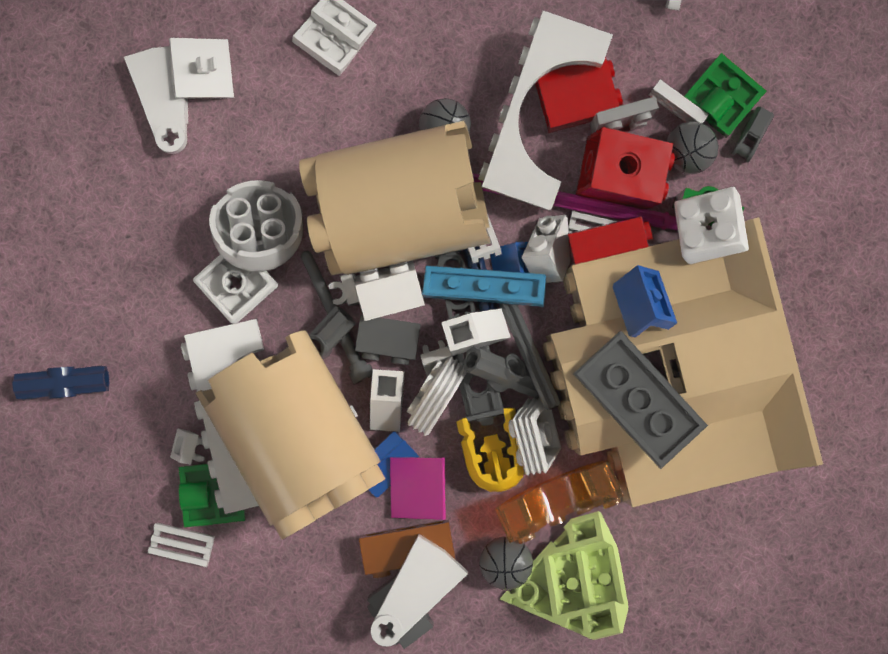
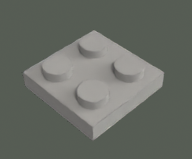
(632, 115)

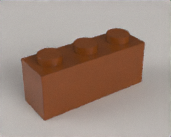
(389, 548)

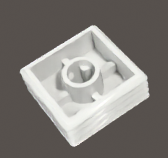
(727, 233)
(234, 302)
(435, 394)
(535, 437)

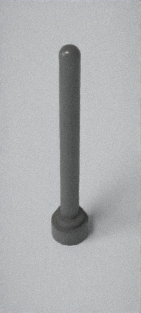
(359, 367)

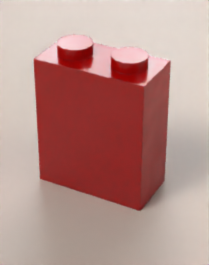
(576, 94)
(610, 239)

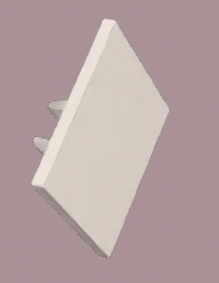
(201, 68)

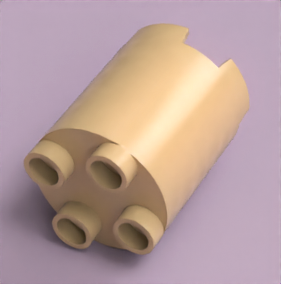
(395, 200)
(291, 434)

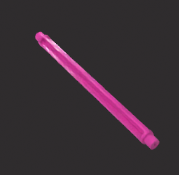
(607, 209)

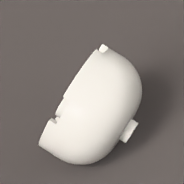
(259, 223)

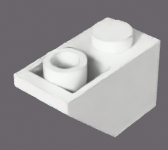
(549, 248)
(475, 330)
(386, 400)

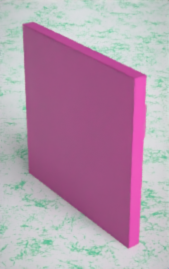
(417, 488)

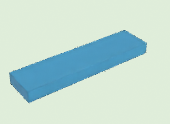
(484, 286)

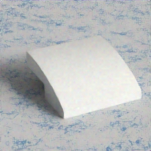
(334, 34)

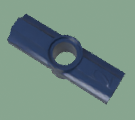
(61, 382)

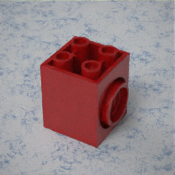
(642, 173)

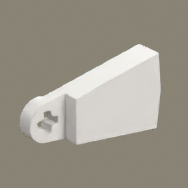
(154, 84)
(420, 584)

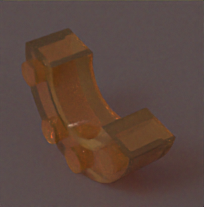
(555, 498)

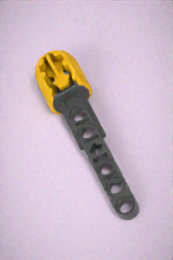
(483, 408)

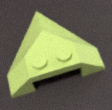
(577, 581)

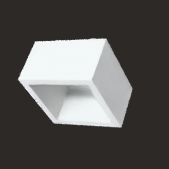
(388, 290)

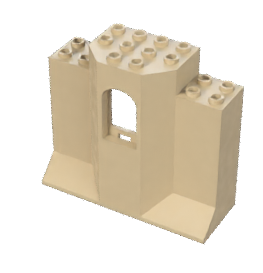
(730, 362)

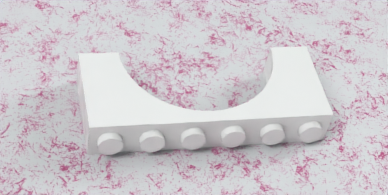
(555, 45)
(209, 354)

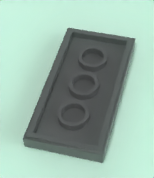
(640, 399)

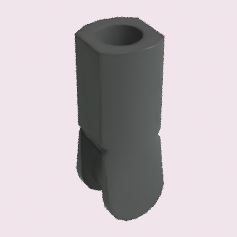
(754, 131)

